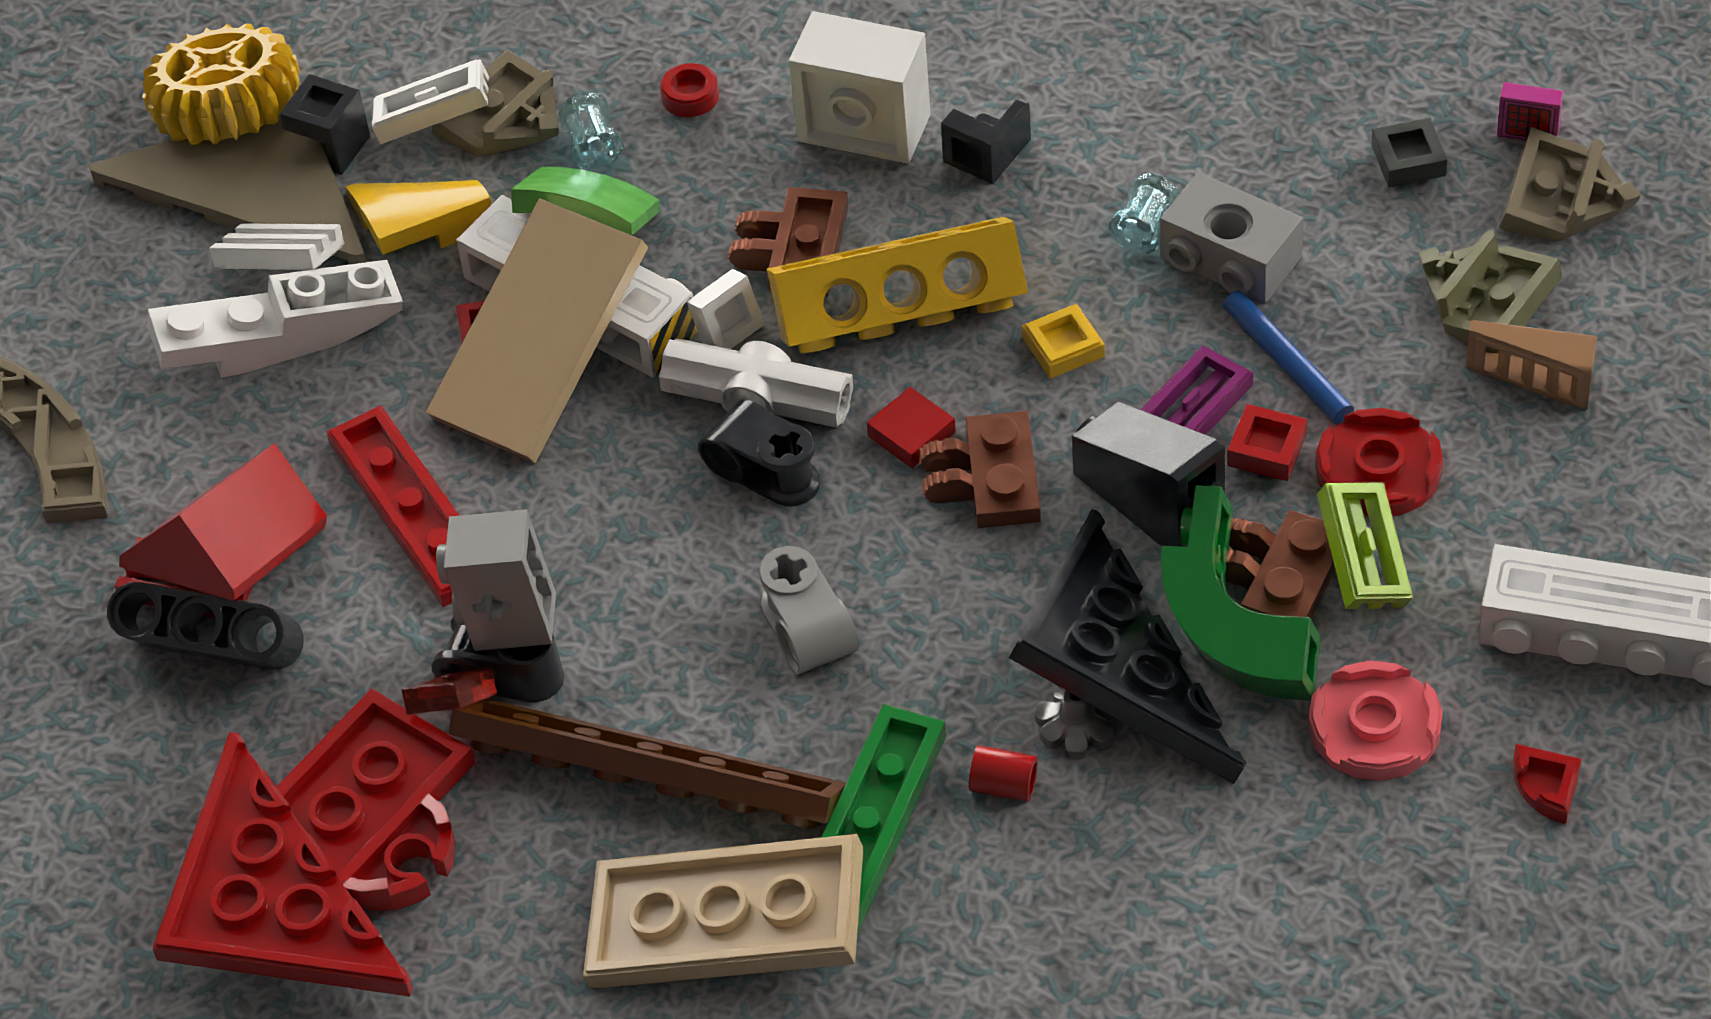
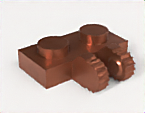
(804, 230)
(1000, 466)
(1293, 568)

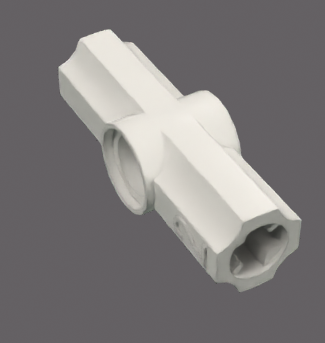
(757, 374)

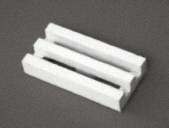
(430, 101)
(277, 246)

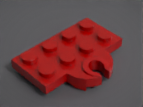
(375, 799)

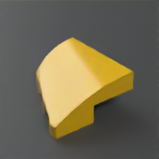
(417, 210)

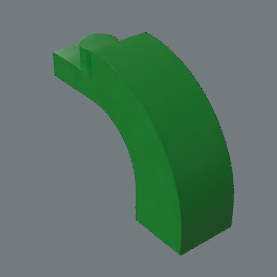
(1248, 648)

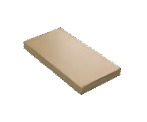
(537, 330)
(724, 912)

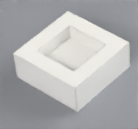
(726, 311)

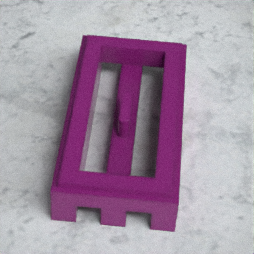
(1218, 405)

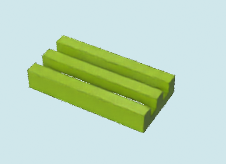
(1354, 545)

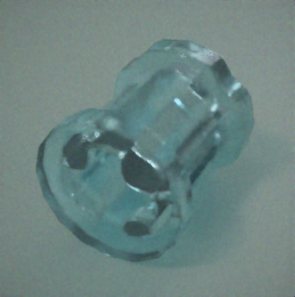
(598, 127)
(1139, 222)

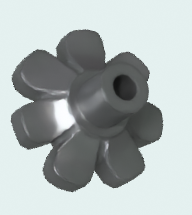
(1073, 722)

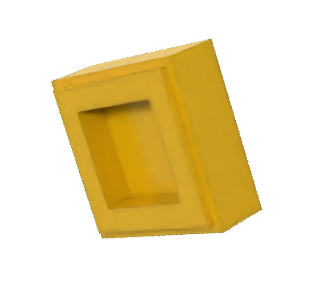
(1063, 341)

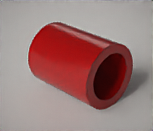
(1003, 773)

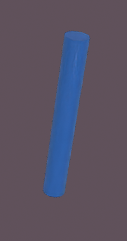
(1288, 356)

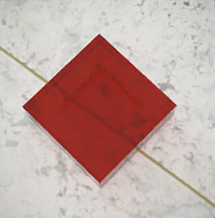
(449, 691)

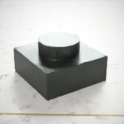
(1409, 152)

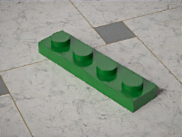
(885, 790)

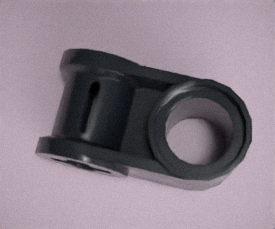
(762, 454)
(518, 672)

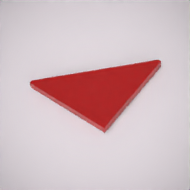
(265, 895)

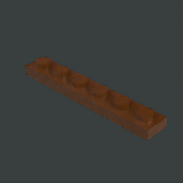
(624, 755)

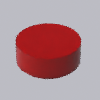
(689, 90)

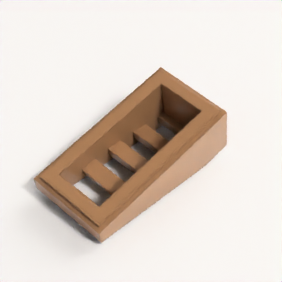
(1542, 359)

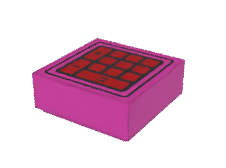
(1526, 108)

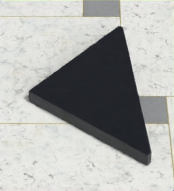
(1111, 652)

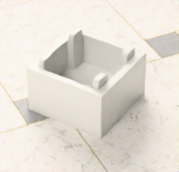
(860, 87)

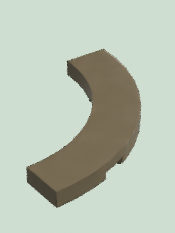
(55, 443)

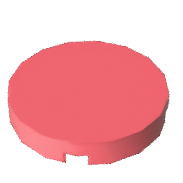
(1373, 740)

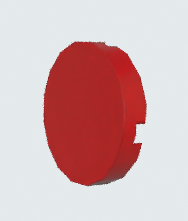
(1407, 478)

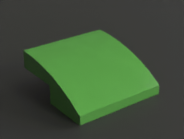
(588, 194)

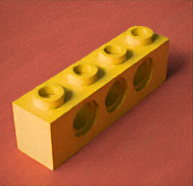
(801, 286)

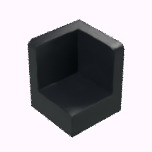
(329, 115)
(984, 143)

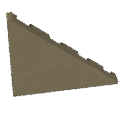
(248, 180)

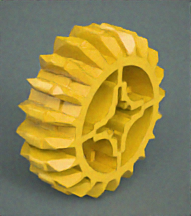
(220, 83)

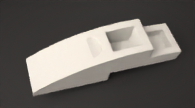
(293, 319)

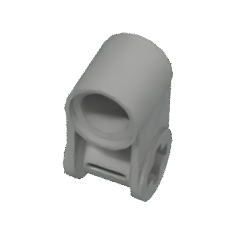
(804, 611)

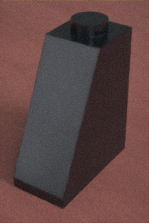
(1146, 467)

